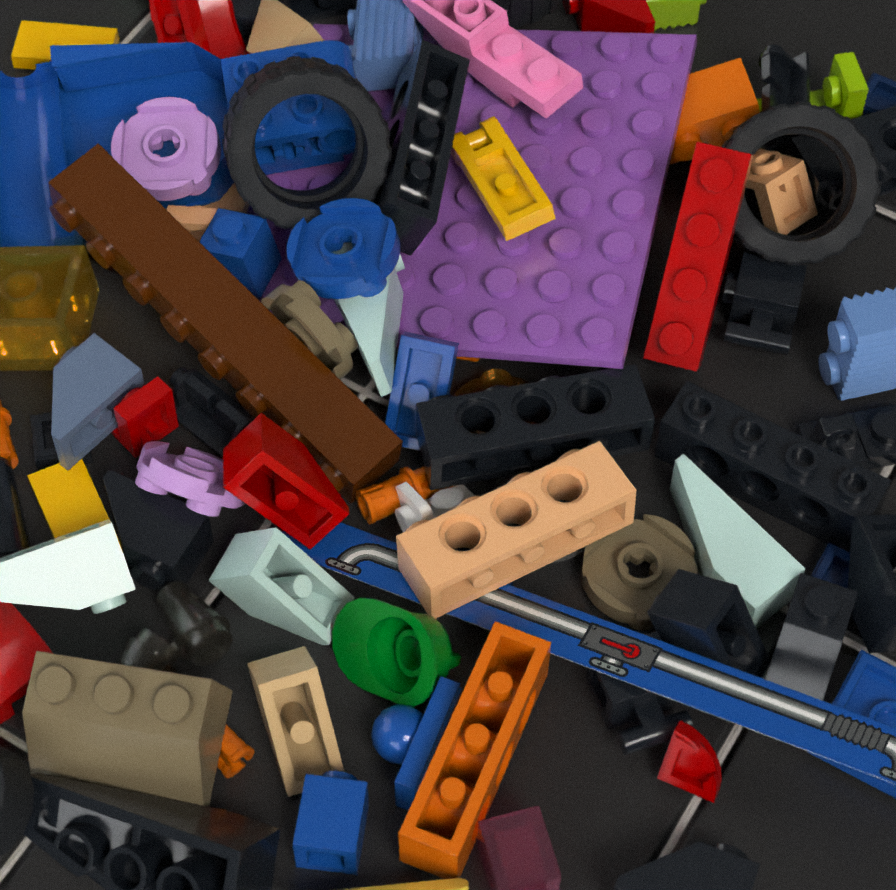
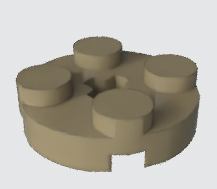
(301, 313)
(607, 577)

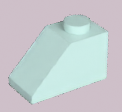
(280, 584)

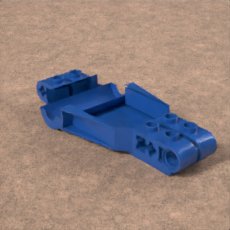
(90, 89)

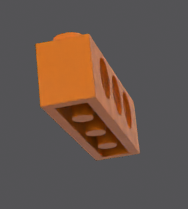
(474, 752)

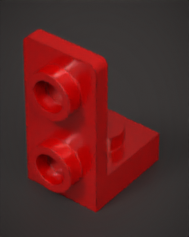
(145, 416)

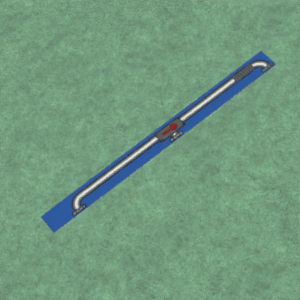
(639, 660)

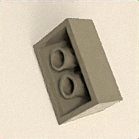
(125, 726)

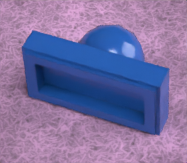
(411, 739)

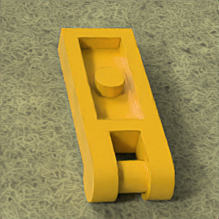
(502, 179)

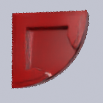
(691, 763)

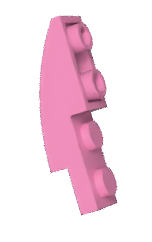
(498, 53)

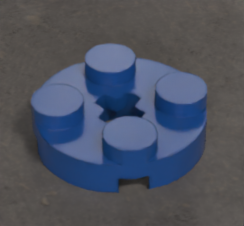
(348, 274)

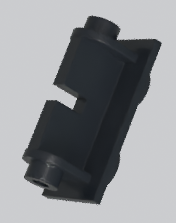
(785, 82)
(207, 410)

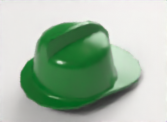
(392, 650)

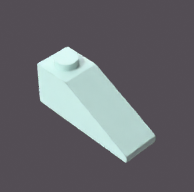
(376, 326)
(732, 544)
(69, 571)

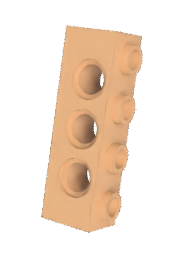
(447, 578)

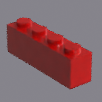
(698, 256)

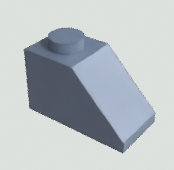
(85, 391)

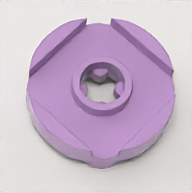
(193, 135)
(190, 475)

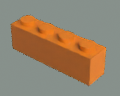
(714, 107)

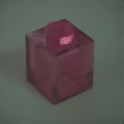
(518, 852)

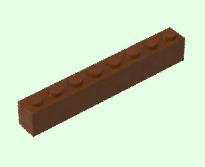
(221, 320)

